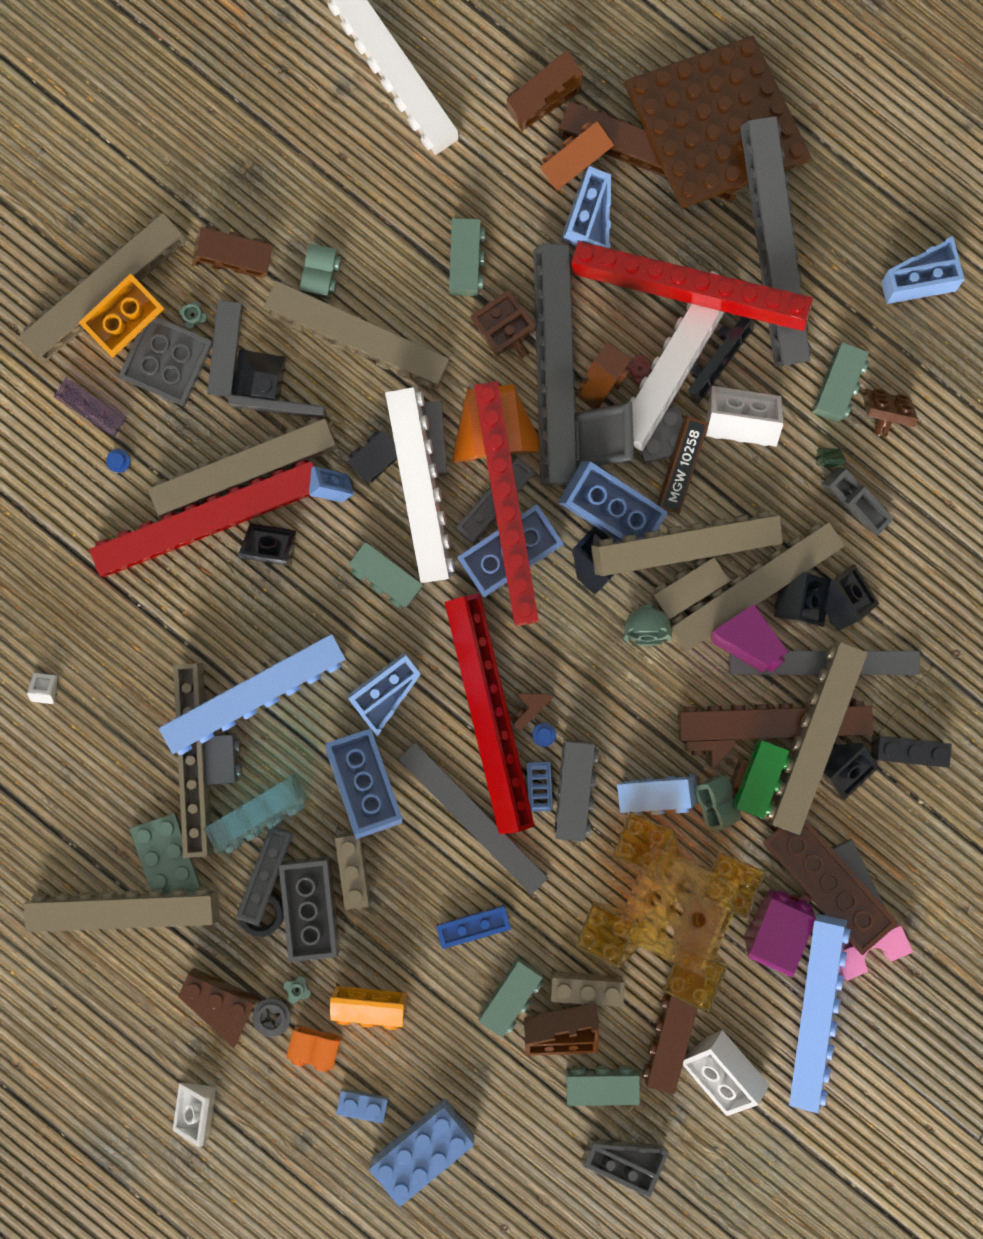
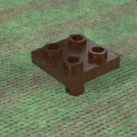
(889, 409)

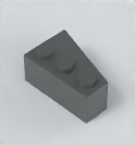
(626, 1163)

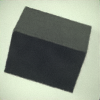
(268, 545)

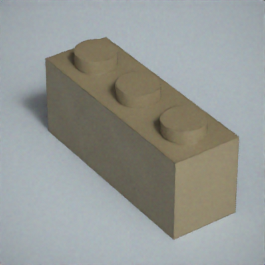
(689, 587)
(352, 871)
(587, 989)

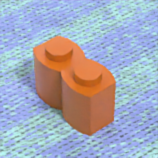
(313, 1048)

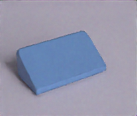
(330, 485)

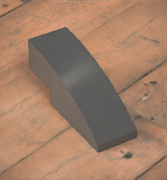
(857, 500)

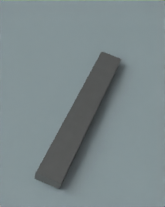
(813, 661)
(473, 818)

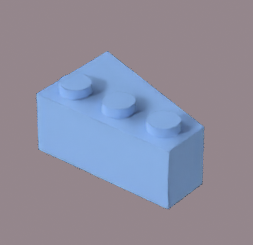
(590, 210)
(925, 275)
(384, 691)
(658, 795)

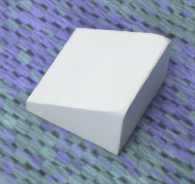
(42, 688)

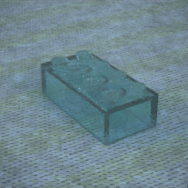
(254, 815)

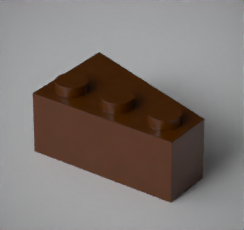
(545, 91)
(232, 252)
(605, 373)
(218, 1004)
(562, 1031)

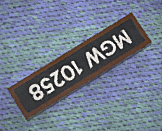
(682, 464)

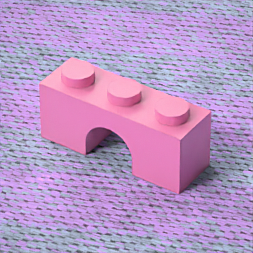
(892, 944)

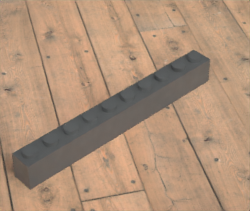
(774, 229)
(555, 364)

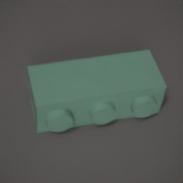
(466, 257)
(840, 382)
(385, 576)
(511, 997)
(602, 1086)

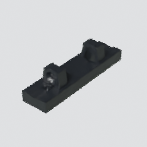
(732, 342)

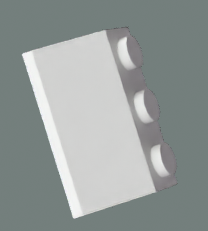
(744, 416)
(725, 1074)

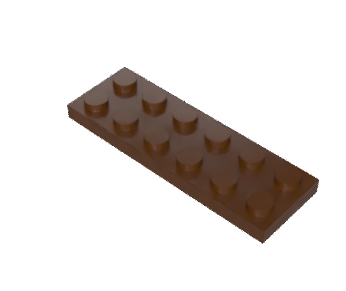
(831, 884)

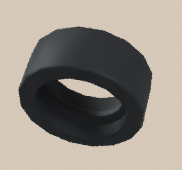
(257, 931)

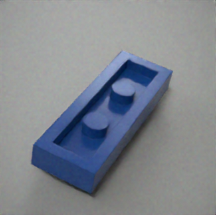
(473, 927)

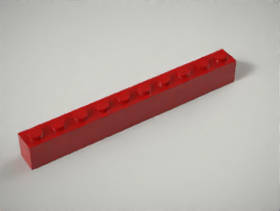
(692, 286)
(506, 503)
(202, 520)
(489, 714)

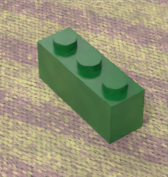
(761, 779)

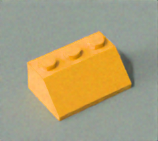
(121, 315)
(367, 1007)

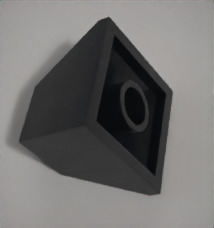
(259, 375)
(584, 561)
(849, 599)
(804, 600)
(849, 767)

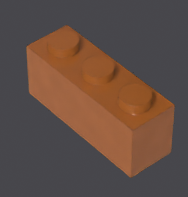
(577, 154)

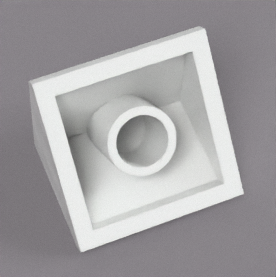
(194, 1112)

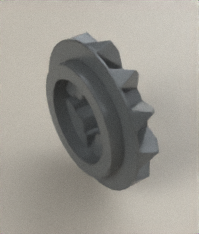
(267, 1027)

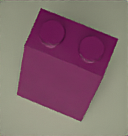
(751, 640)
(780, 932)

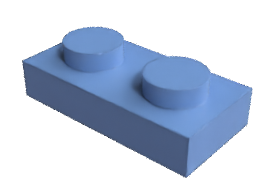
(362, 1105)

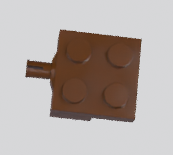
(504, 324)

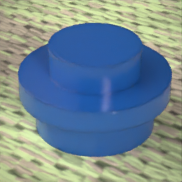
(118, 460)
(544, 734)

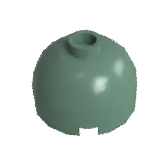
(647, 626)

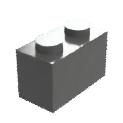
(222, 759)

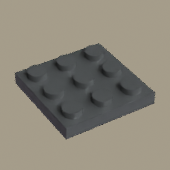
(166, 360)

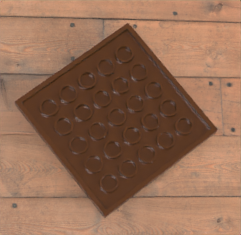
(697, 113)

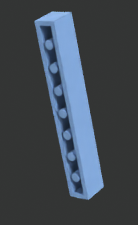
(251, 694)
(818, 1013)

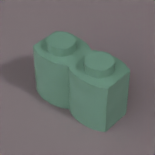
(320, 271)
(717, 800)

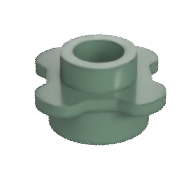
(186, 312)
(299, 982)

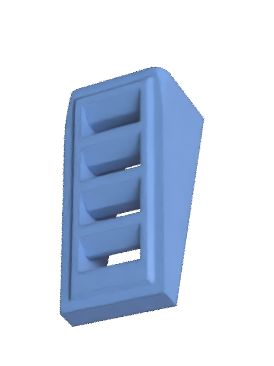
(548, 785)

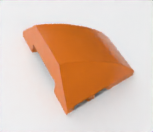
(519, 428)

